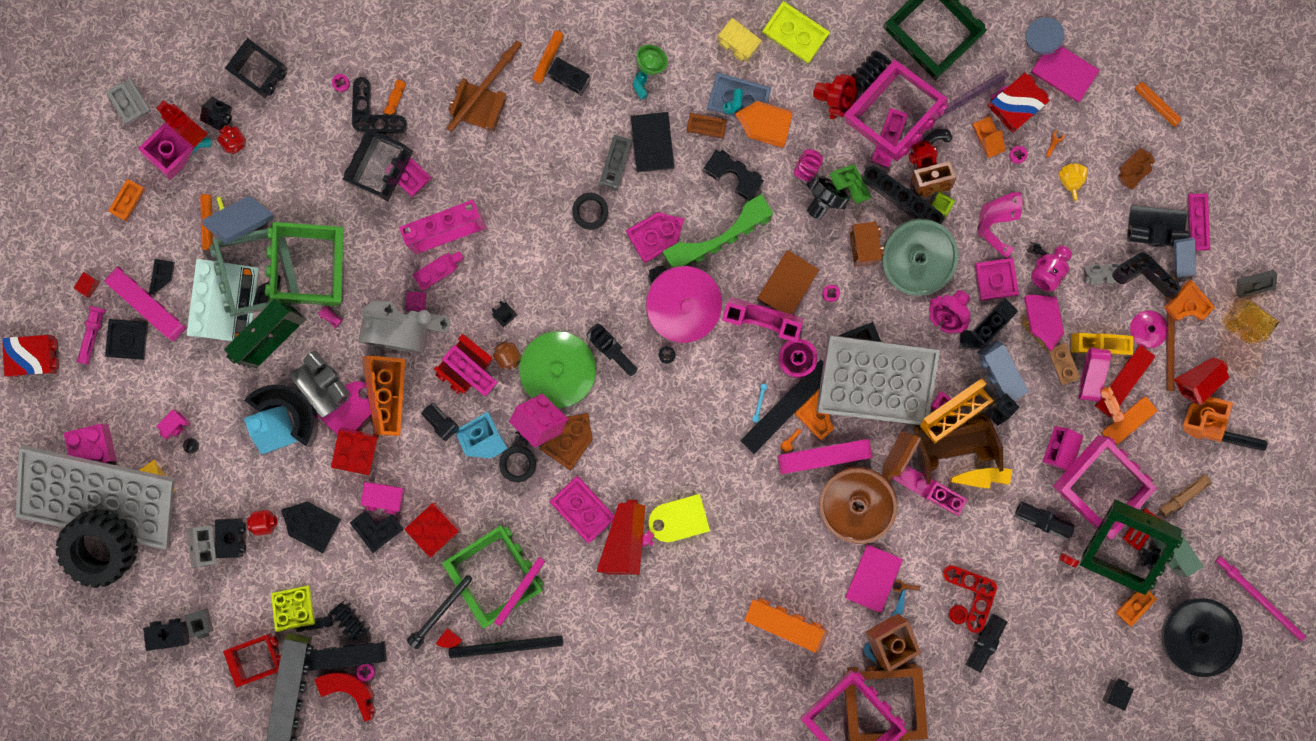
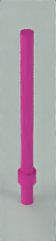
(1233, 573)

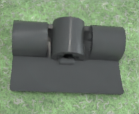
(320, 384)

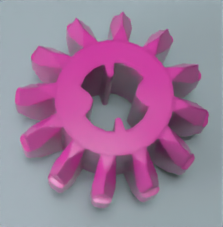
(808, 165)

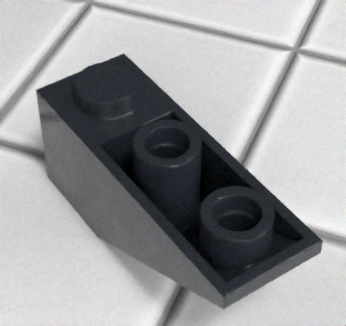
(994, 321)

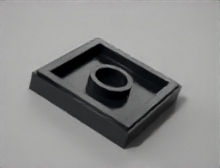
(126, 339)

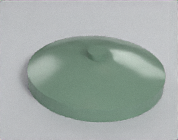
(920, 257)

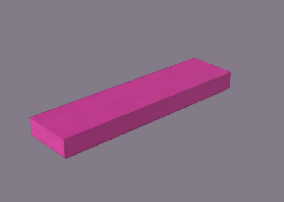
(519, 591)

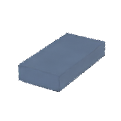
(1184, 257)

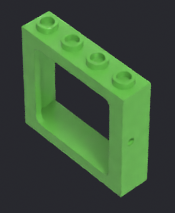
(331, 233)
(515, 549)

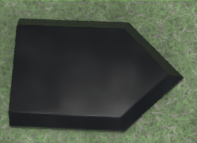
(310, 525)

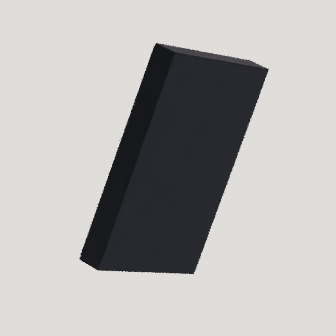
(652, 142)

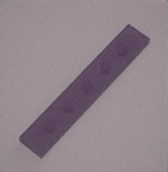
(972, 94)

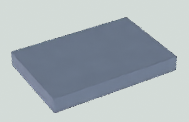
(723, 92)
(238, 219)

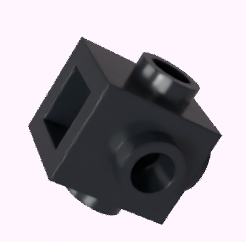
(216, 113)

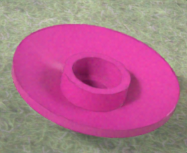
(1140, 331)

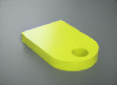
(680, 518)

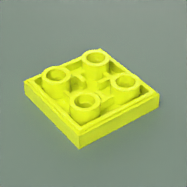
(292, 608)

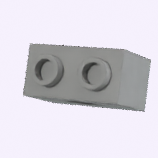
(201, 546)

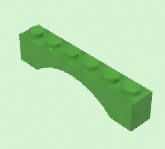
(753, 213)

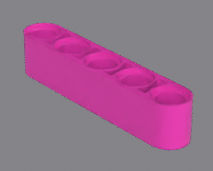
(144, 304)
(824, 456)

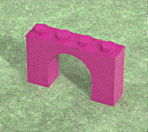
(741, 311)

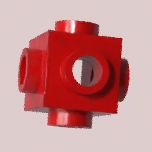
(923, 155)

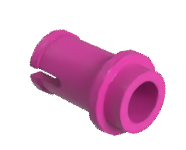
(330, 316)

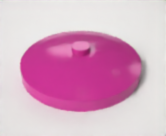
(683, 304)

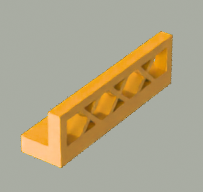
(954, 404)

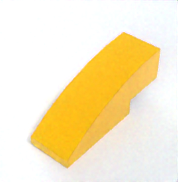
(1115, 343)
(983, 477)

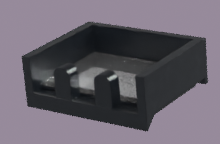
(377, 164)

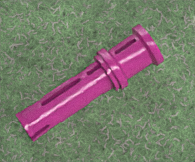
(92, 326)

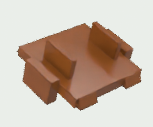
(1136, 168)

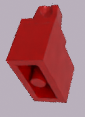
(181, 123)

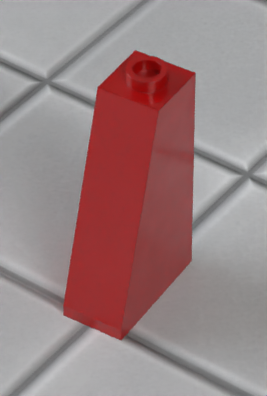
(624, 541)

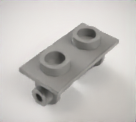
(1098, 272)

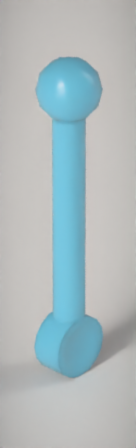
(763, 387)

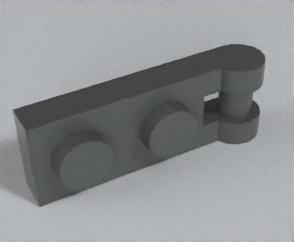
(615, 162)

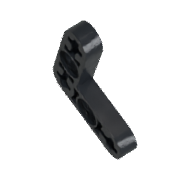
(365, 114)
(1164, 284)

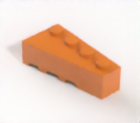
(786, 625)

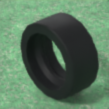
(587, 197)
(503, 461)

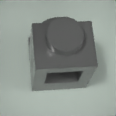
(193, 623)

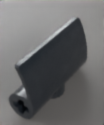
(1156, 226)

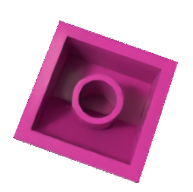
(166, 151)

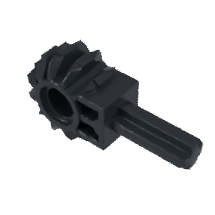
(610, 348)

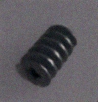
(870, 69)
(349, 621)

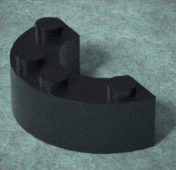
(303, 412)

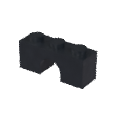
(721, 164)

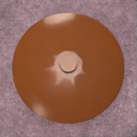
(858, 505)

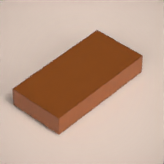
(706, 125)

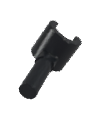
(1037, 249)

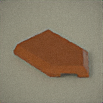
(571, 443)
(900, 455)

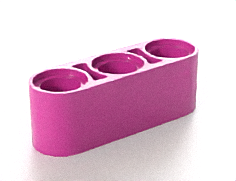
(1094, 374)

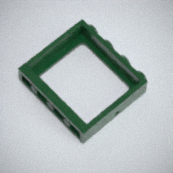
(962, 13)
(255, 347)
(1144, 523)

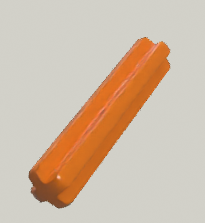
(547, 57)
(1158, 104)
(206, 211)

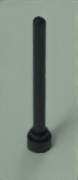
(416, 639)

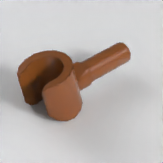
(906, 586)

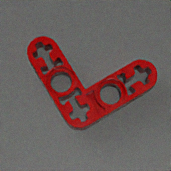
(980, 595)

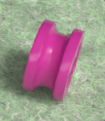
(338, 77)
(1022, 150)
(825, 293)
(369, 676)

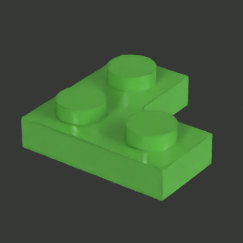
(850, 178)

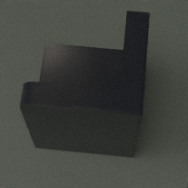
(969, 341)

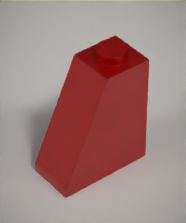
(1202, 380)

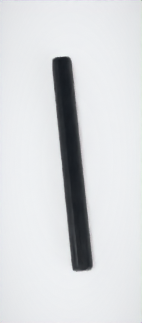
(503, 647)

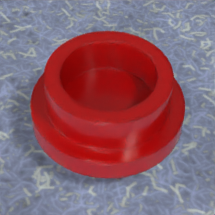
(958, 614)

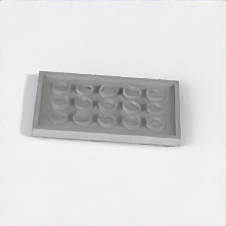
(877, 380)

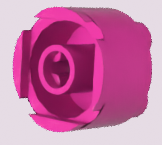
(808, 358)

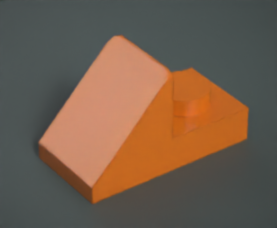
(989, 137)

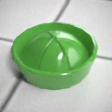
(651, 59)

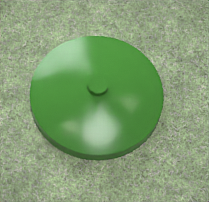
(558, 367)

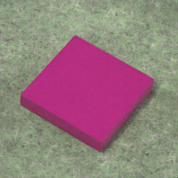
(996, 279)

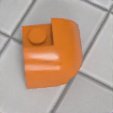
(1208, 419)

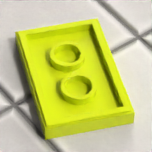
(795, 32)

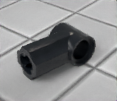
(443, 424)

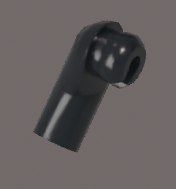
(939, 134)

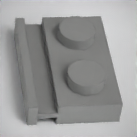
(128, 101)

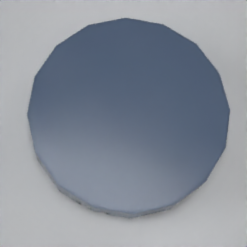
(1045, 36)

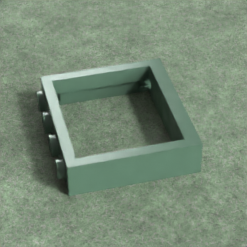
(224, 285)

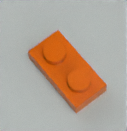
(126, 200)
(1135, 607)

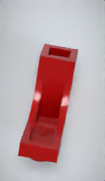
(349, 683)

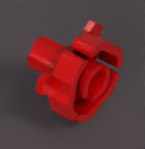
(836, 94)

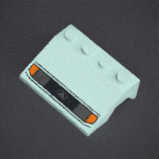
(207, 309)

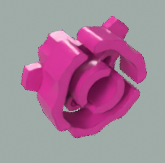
(951, 310)

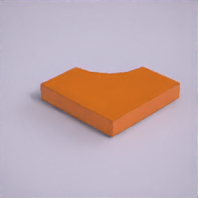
(1189, 302)
(817, 422)

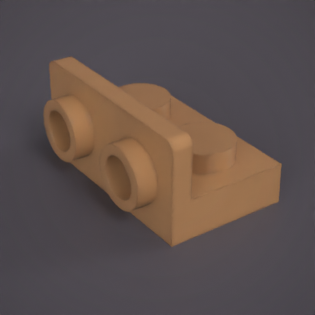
(1063, 364)

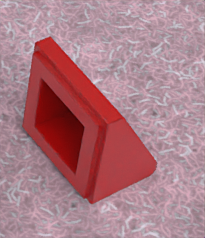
(86, 285)

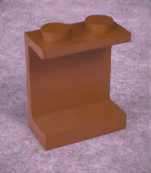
(484, 112)

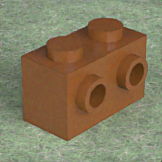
(933, 179)

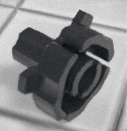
(825, 197)

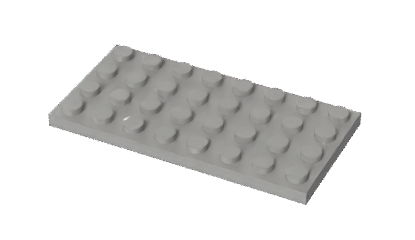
(60, 487)

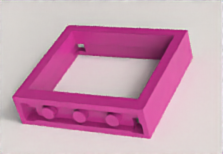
(875, 90)
(443, 227)
(1083, 462)

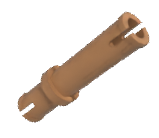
(1178, 501)

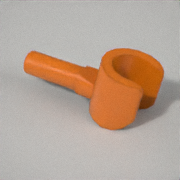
(1055, 141)
(786, 445)

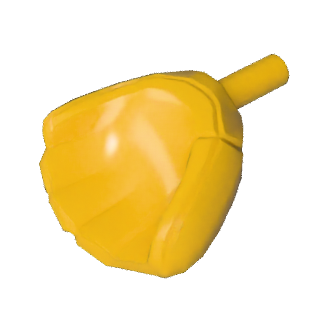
(1073, 177)

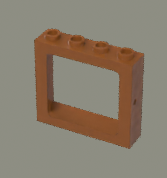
(873, 672)

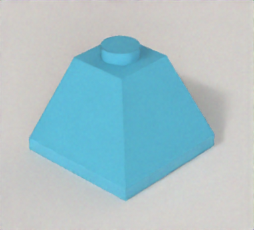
(270, 429)
(481, 438)

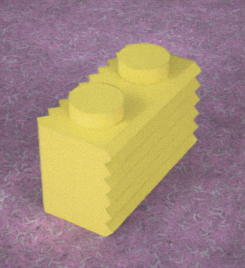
(738, 40)

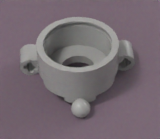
(390, 329)

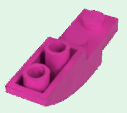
(933, 492)

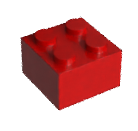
(354, 451)
(432, 530)

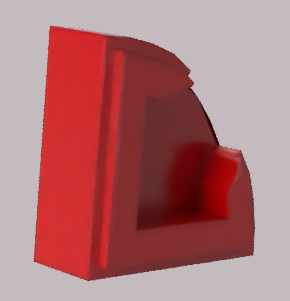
(448, 639)

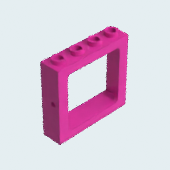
(896, 723)

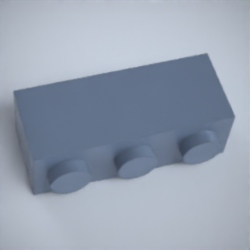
(1002, 371)

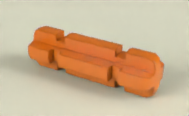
(394, 97)
(1112, 404)

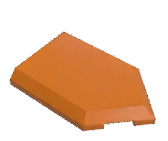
(765, 123)

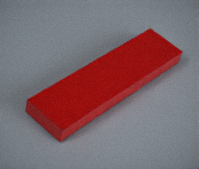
(1128, 377)

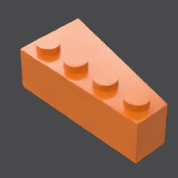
(385, 392)

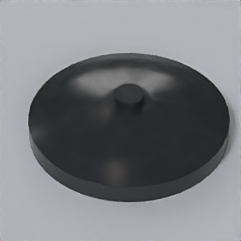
(1202, 637)

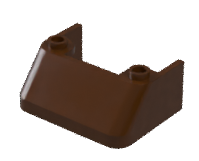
(973, 436)

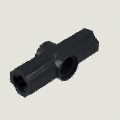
(1044, 520)
(986, 643)

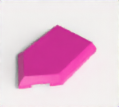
(655, 235)
(1044, 318)

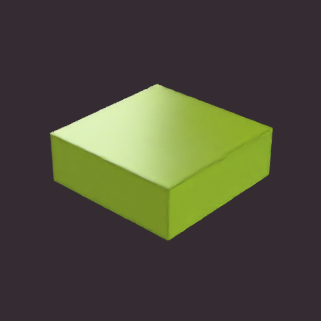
(943, 203)

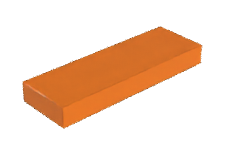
(1132, 420)

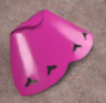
(999, 211)

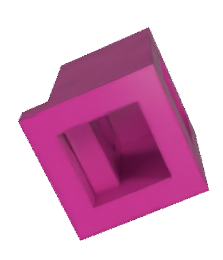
(172, 424)

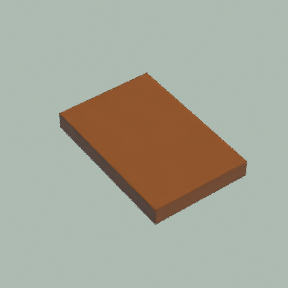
(788, 283)

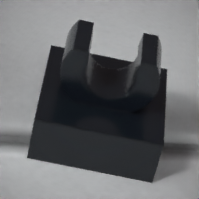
(504, 314)

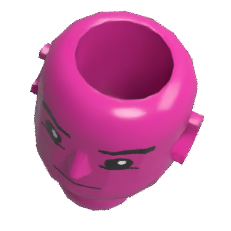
(1051, 269)

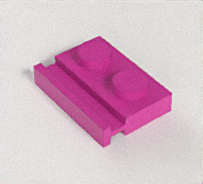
(413, 178)

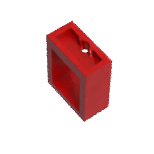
(235, 665)

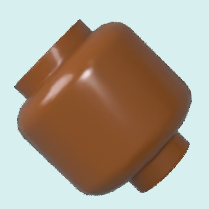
(507, 355)

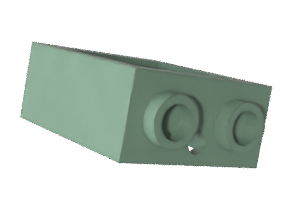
(1184, 560)

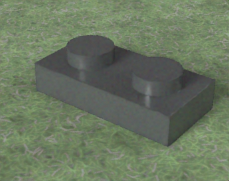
(1256, 284)

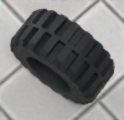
(81, 564)

